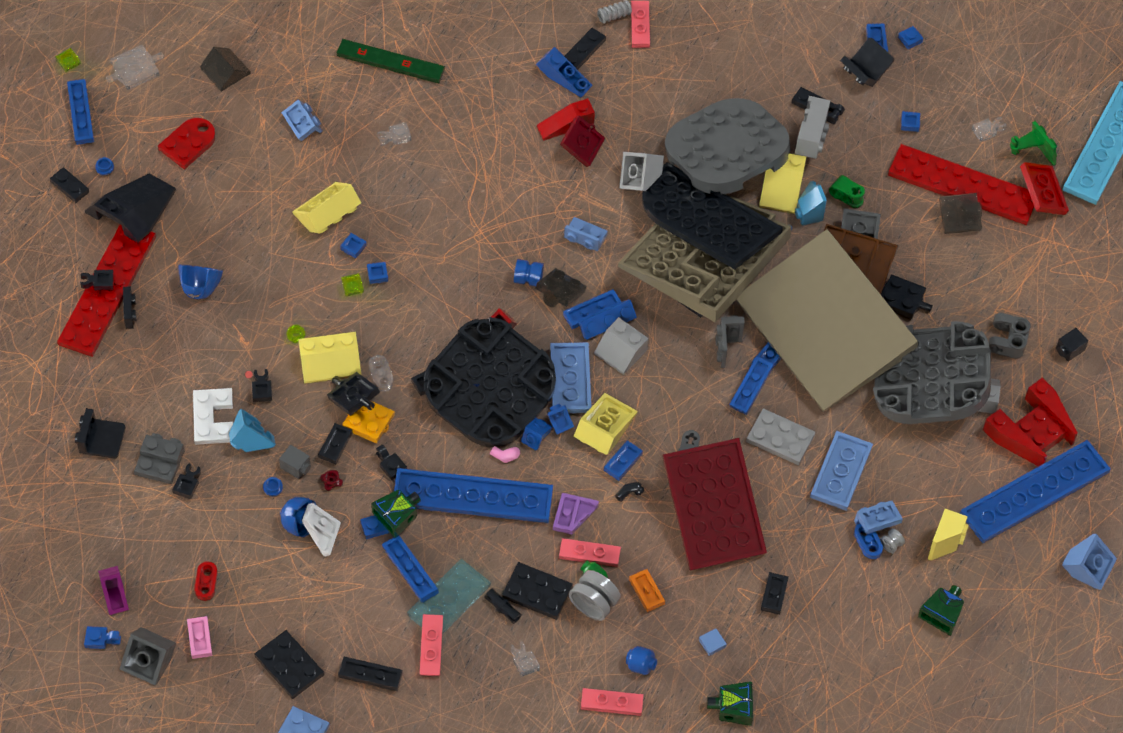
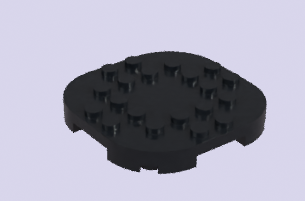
(512, 377)

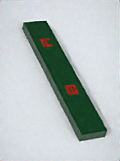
(390, 61)

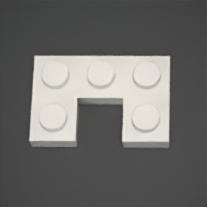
(204, 405)

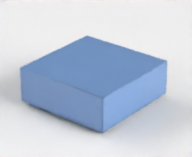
(712, 642)

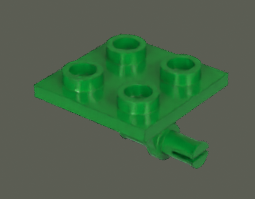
(1035, 138)

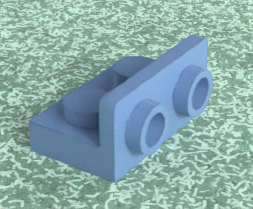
(301, 119)
(585, 234)
(878, 517)

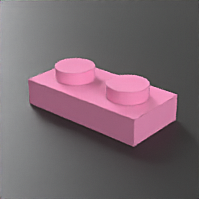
(199, 637)

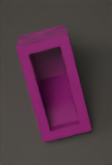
(113, 590)

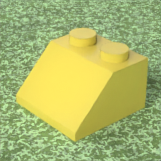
(949, 534)

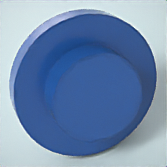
(104, 166)
(273, 486)

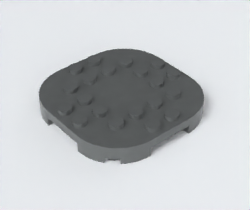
(727, 145)
(939, 379)

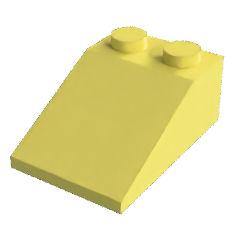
(783, 186)
(605, 423)

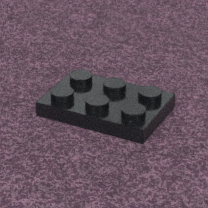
(537, 590)
(289, 664)

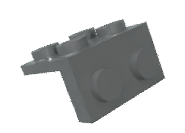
(728, 331)

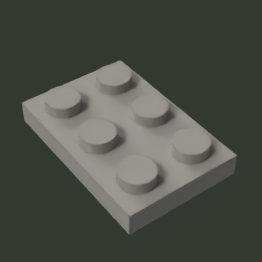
(780, 436)

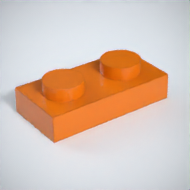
(647, 590)

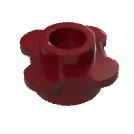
(331, 474)

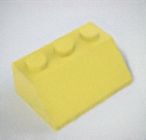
(327, 207)
(329, 357)

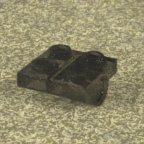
(960, 213)
(560, 288)

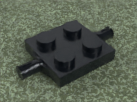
(904, 296)
(353, 393)

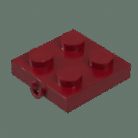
(582, 141)

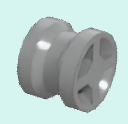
(892, 540)

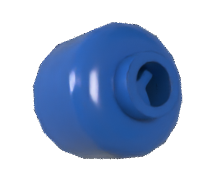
(641, 660)

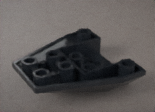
(135, 205)

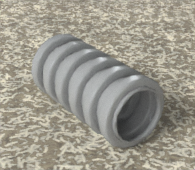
(615, 11)

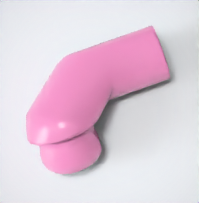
(506, 455)

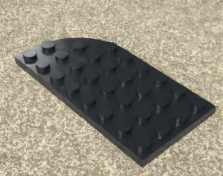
(707, 219)

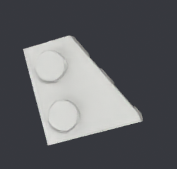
(321, 527)

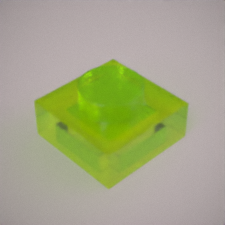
(68, 60)
(352, 284)

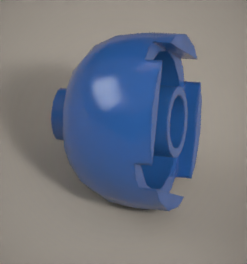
(292, 516)

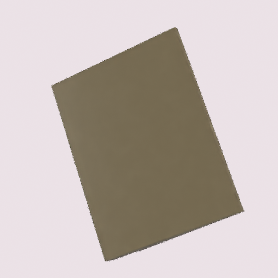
(694, 275)
(826, 321)

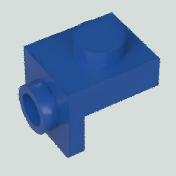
(560, 418)
(535, 433)

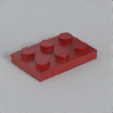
(1044, 188)

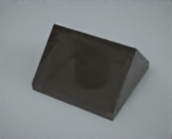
(224, 67)

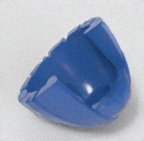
(199, 281)

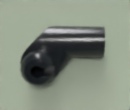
(629, 488)

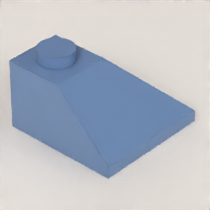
(1090, 562)

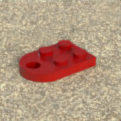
(188, 142)

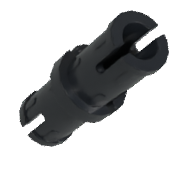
(503, 606)

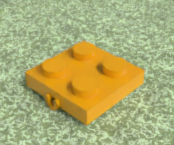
(370, 423)

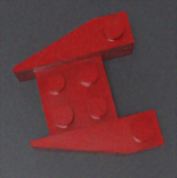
(1035, 431)

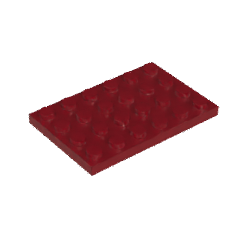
(714, 504)

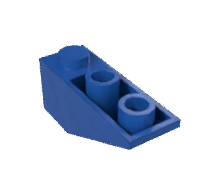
(561, 71)

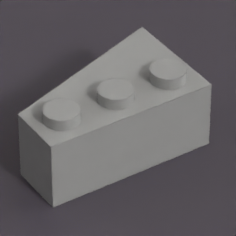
(813, 128)

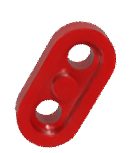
(206, 582)

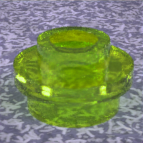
(295, 329)

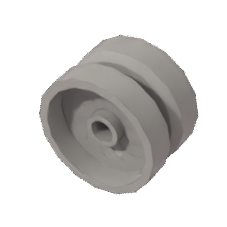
(594, 595)

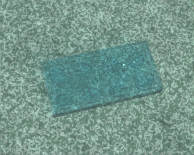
(457, 592)

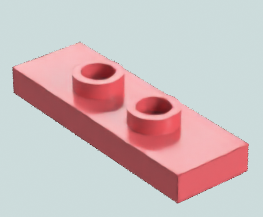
(640, 24)
(593, 552)
(431, 645)
(612, 702)

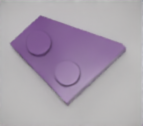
(573, 512)

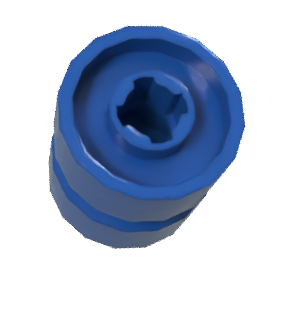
(528, 273)

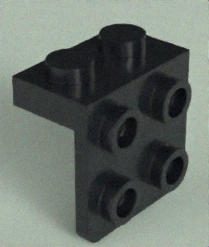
(868, 63)
(99, 436)

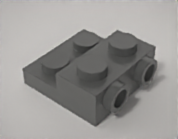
(861, 222)
(159, 458)

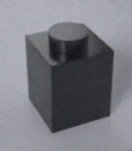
(1071, 344)

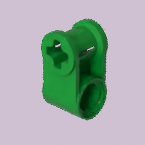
(846, 190)

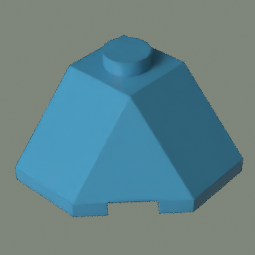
(811, 204)
(249, 434)

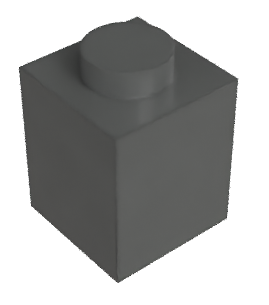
(295, 462)

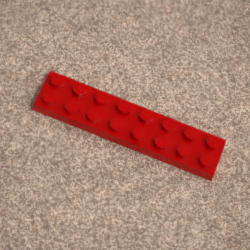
(954, 179)
(98, 307)

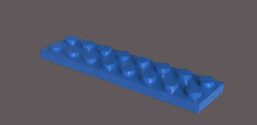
(1035, 491)
(477, 495)

